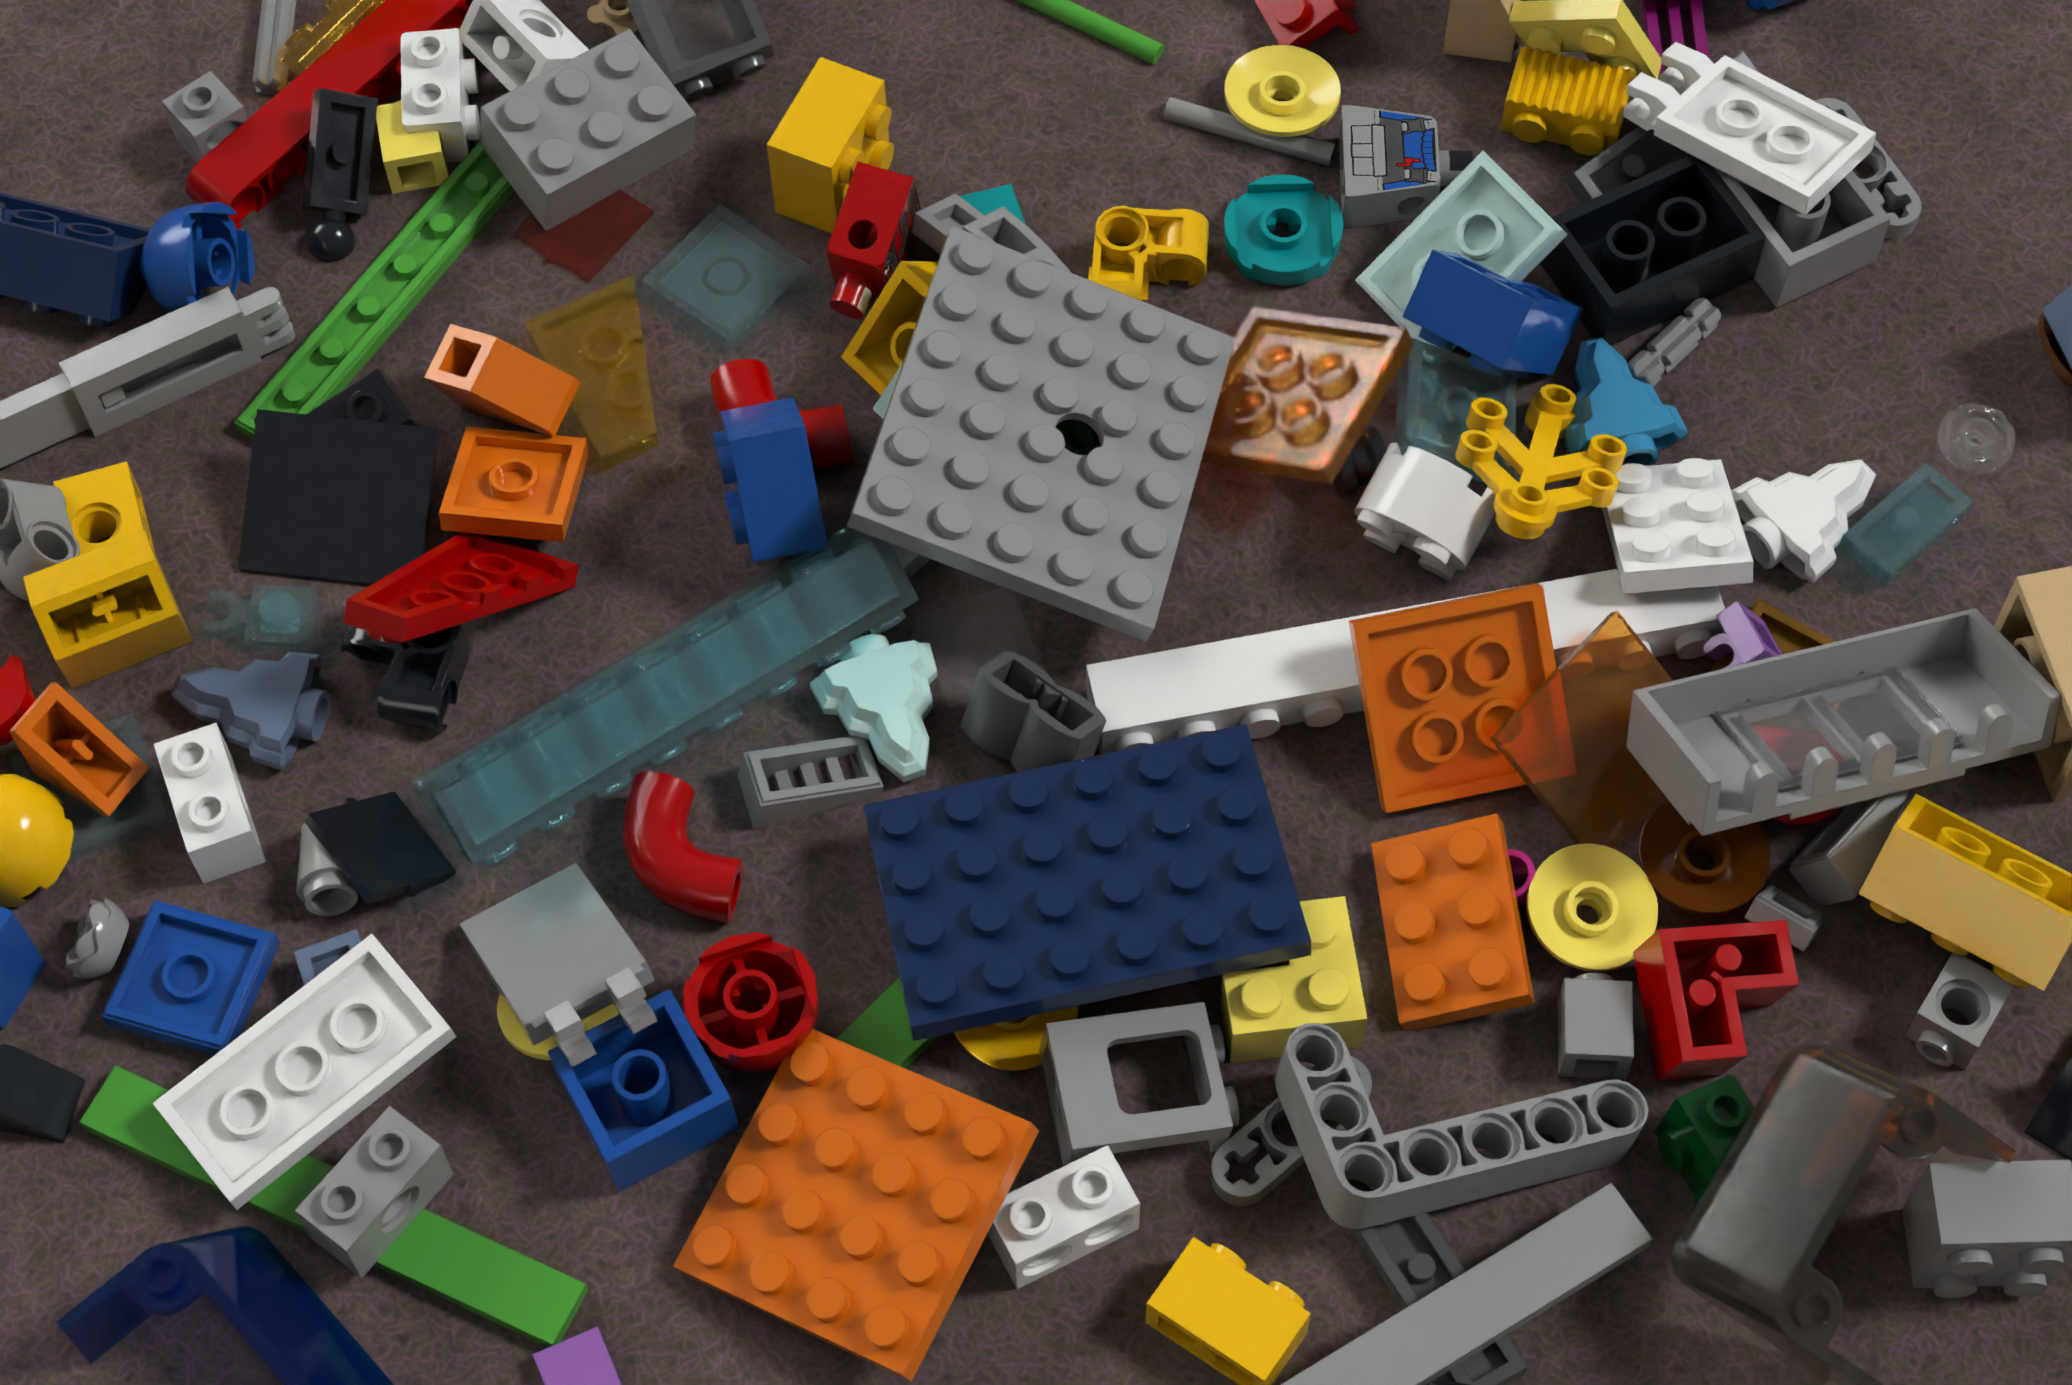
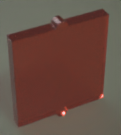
(590, 237)

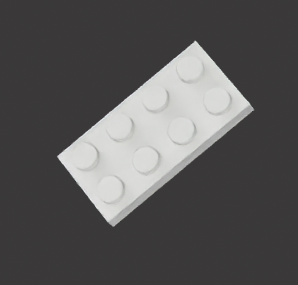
(304, 1071)

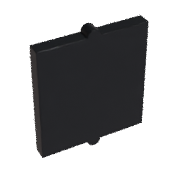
(380, 847)

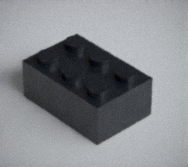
(1653, 249)

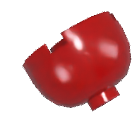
(751, 1001)

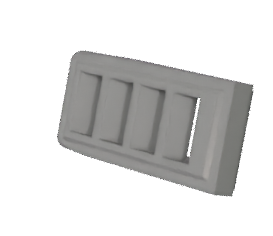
(790, 803)
(1845, 850)

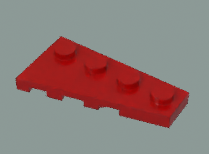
(454, 585)

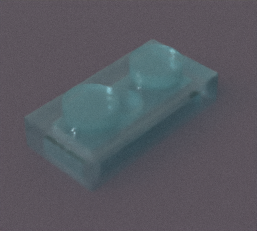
(1905, 524)

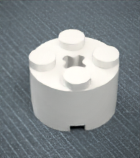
(1425, 507)

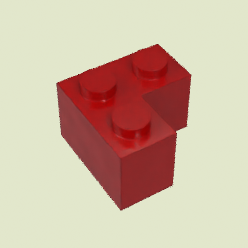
(1698, 982)

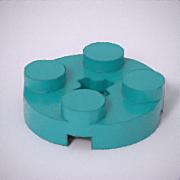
(1283, 259)

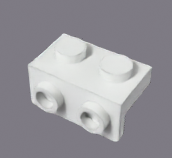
(437, 89)

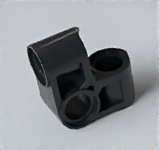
(419, 678)

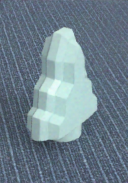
(883, 698)

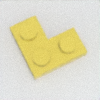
(1597, 27)

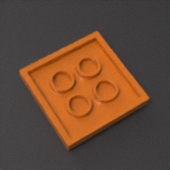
(1442, 685)

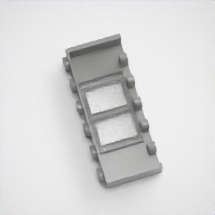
(1840, 722)

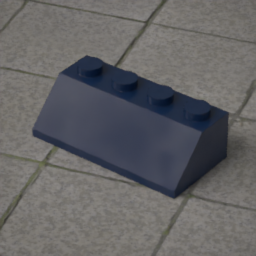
(69, 261)

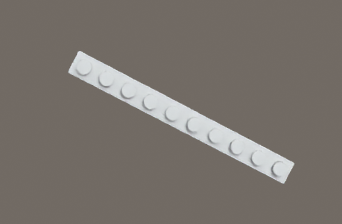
(1313, 672)

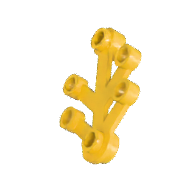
(1524, 506)

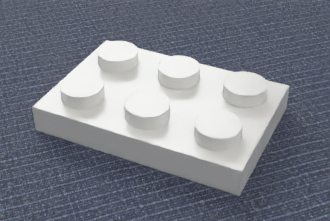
(1677, 528)

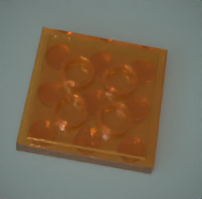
(1301, 392)

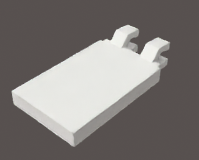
(1748, 126)

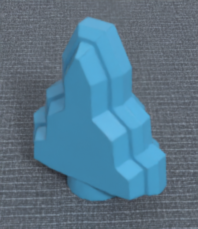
(1619, 406)

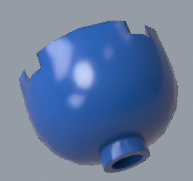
(193, 251)

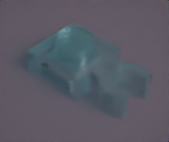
(272, 619)

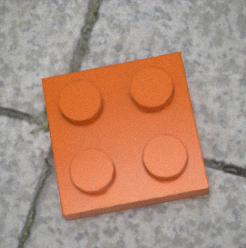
(514, 484)

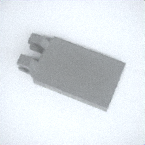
(561, 960)

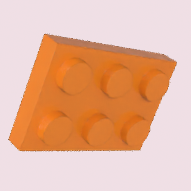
(1452, 923)

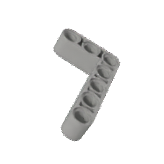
(1442, 1146)

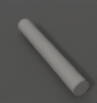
(1228, 126)

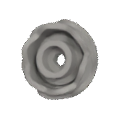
(98, 941)

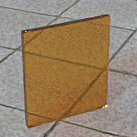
(1574, 736)

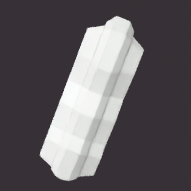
(1802, 516)

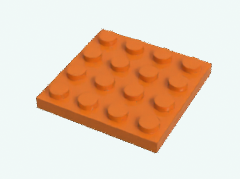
(857, 1202)

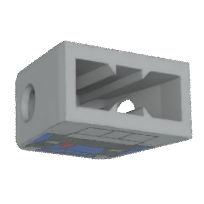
(1391, 165)

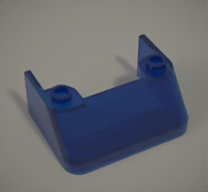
(252, 1289)

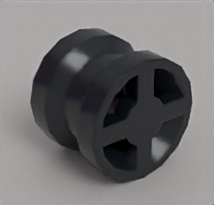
(1360, 463)

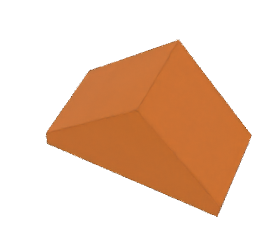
(76, 751)

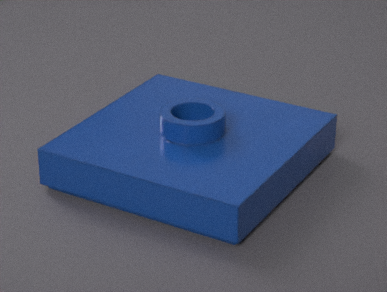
(190, 978)

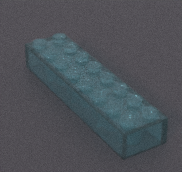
(663, 694)

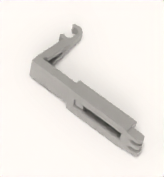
(145, 370)

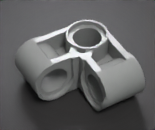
(32, 532)

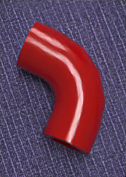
(750, 383)
(667, 860)

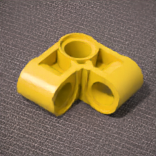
(1160, 248)

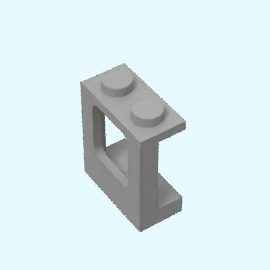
(1085, 1094)

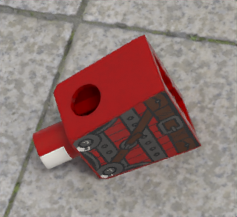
(871, 236)

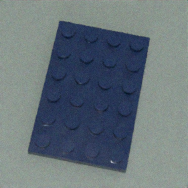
(1084, 882)

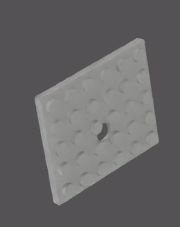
(973, 446)

